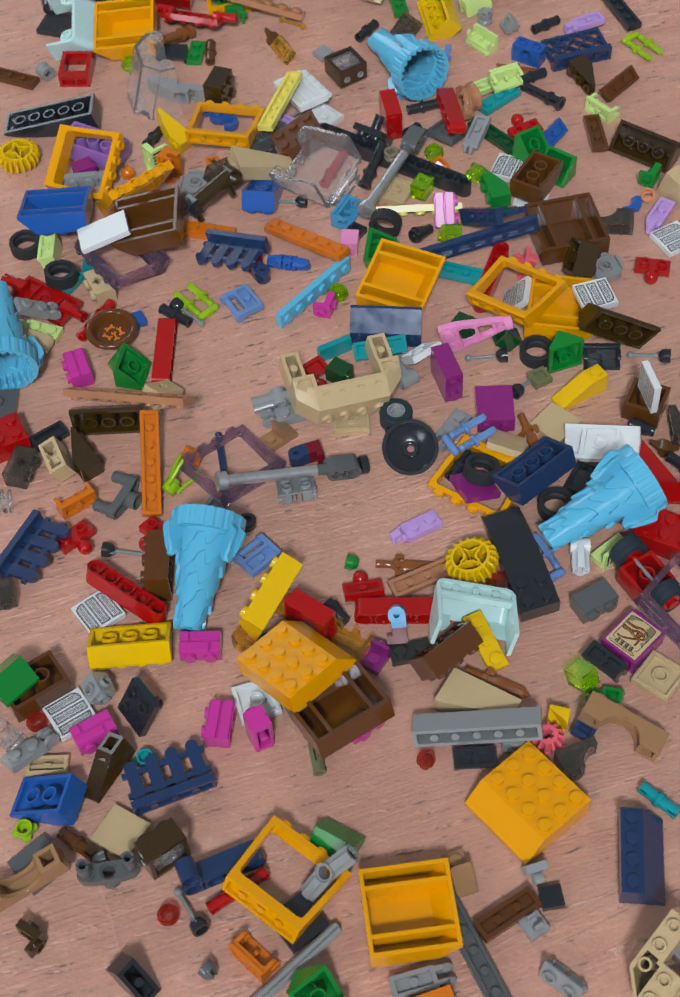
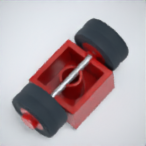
(637, 570)

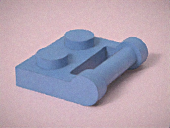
(245, 298)
(260, 558)

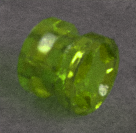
(475, 172)

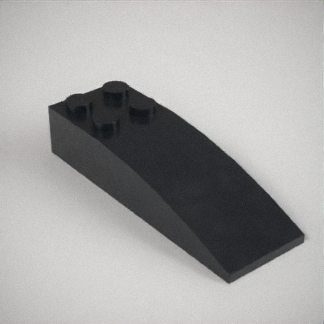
(46, 118)
(522, 564)

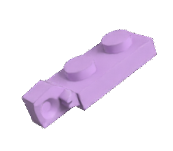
(584, 22)
(659, 214)
(416, 528)

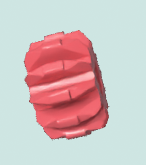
(552, 739)

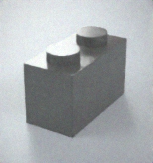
(594, 601)

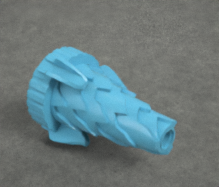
(414, 64)
(18, 356)
(618, 491)
(203, 544)

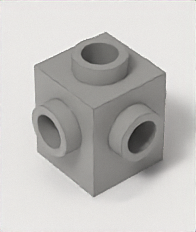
(98, 688)

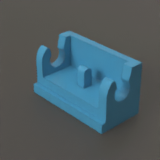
(345, 212)

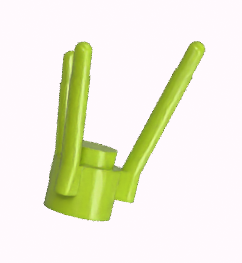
(171, 484)

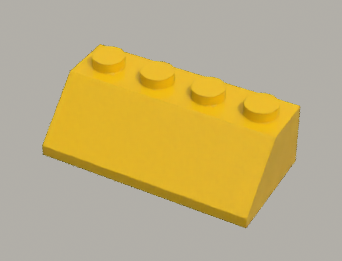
(439, 18)
(269, 595)
(130, 645)

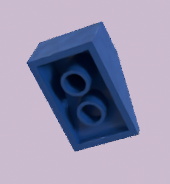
(261, 196)
(49, 799)

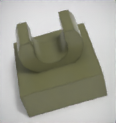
(539, 377)

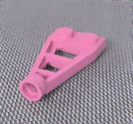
(450, 332)

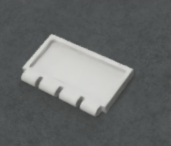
(308, 93)

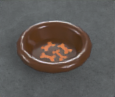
(111, 328)

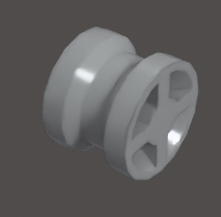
(485, 16)
(45, 71)

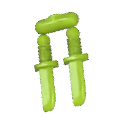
(637, 49)
(189, 304)

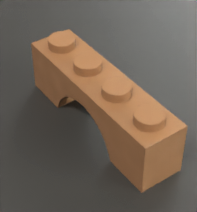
(647, 737)
(44, 868)

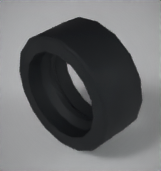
(388, 215)
(21, 237)
(60, 266)
(531, 342)
(481, 461)
(548, 494)

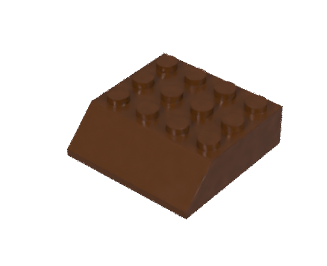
(563, 219)
(153, 221)
(343, 711)

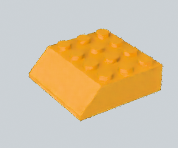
(121, 25)
(399, 276)
(561, 314)
(294, 664)
(528, 802)
(409, 912)

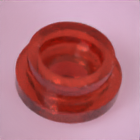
(34, 717)
(426, 759)
(168, 908)

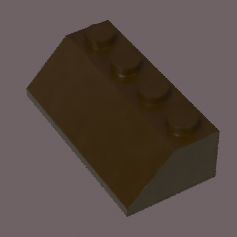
(644, 146)
(616, 326)
(106, 419)

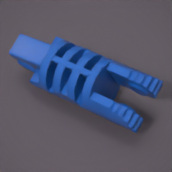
(288, 262)

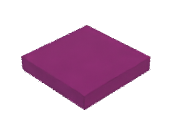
(472, 493)

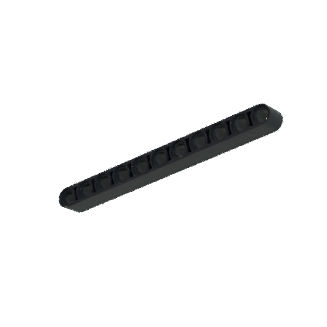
(444, 178)

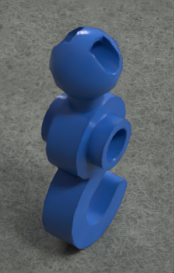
(221, 118)

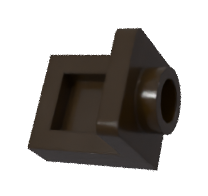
(33, 934)

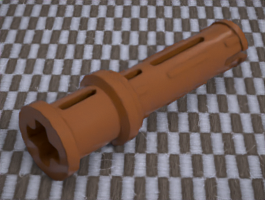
(180, 34)

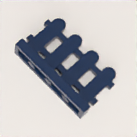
(488, 215)
(237, 243)
(24, 540)
(183, 786)

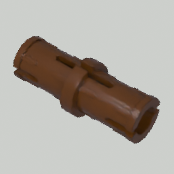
(210, 52)
(77, 843)

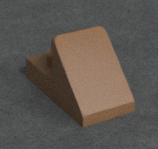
(279, 435)
(461, 873)

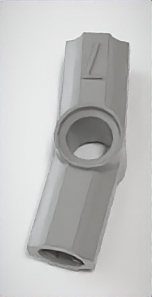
(274, 399)
(320, 879)

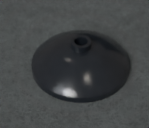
(406, 434)

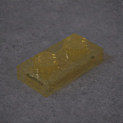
(283, 49)

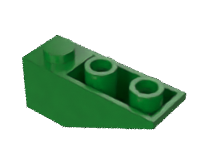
(495, 190)

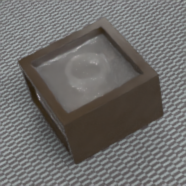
(345, 67)
(162, 848)

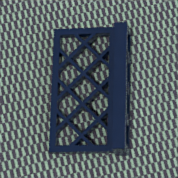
(592, 52)

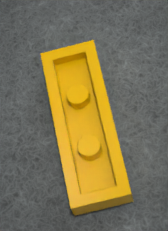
(489, 650)

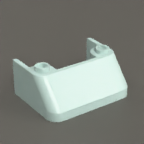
(82, 32)
(459, 599)

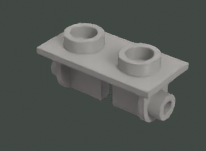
(555, 975)

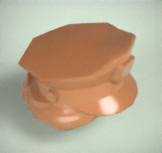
(469, 99)

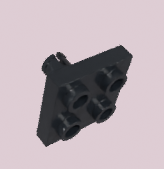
(374, 131)
(139, 706)

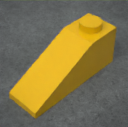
(173, 132)
(582, 387)

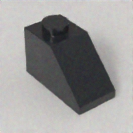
(132, 977)

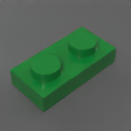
(398, 7)
(196, 53)

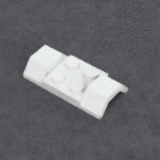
(594, 441)

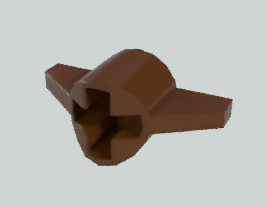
(271, 36)
(664, 447)

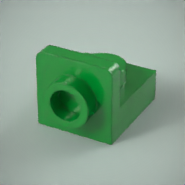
(237, 9)
(651, 177)

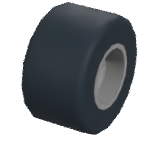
(394, 411)

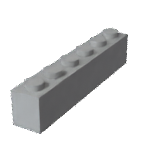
(477, 727)

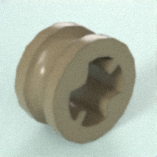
(390, 153)

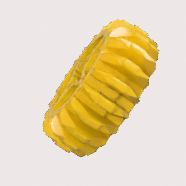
(19, 155)
(472, 566)

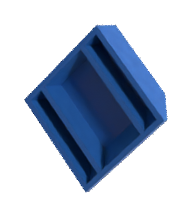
(56, 209)

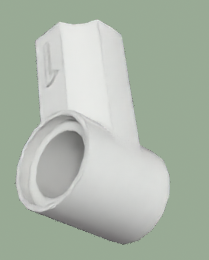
(580, 556)

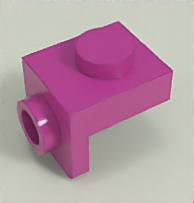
(326, 309)

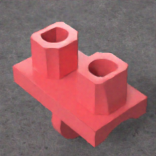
(527, 257)

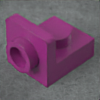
(376, 657)

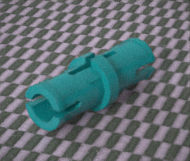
(659, 800)

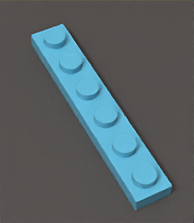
(312, 292)

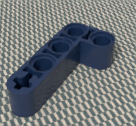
(214, 869)

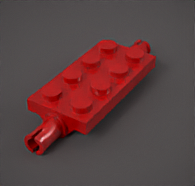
(217, 18)
(37, 290)

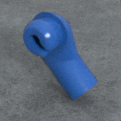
(636, 203)

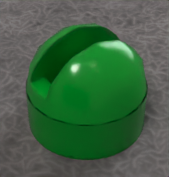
(352, 562)

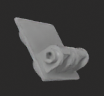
(299, 486)

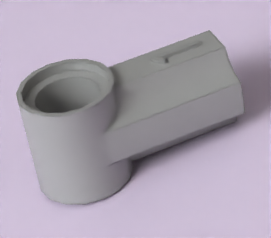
(409, 376)

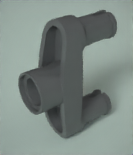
(125, 498)
(95, 874)

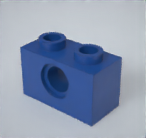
(529, 52)

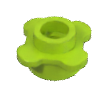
(20, 826)

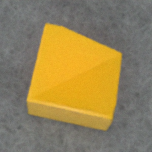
(559, 715)

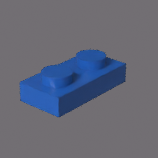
(555, 131)

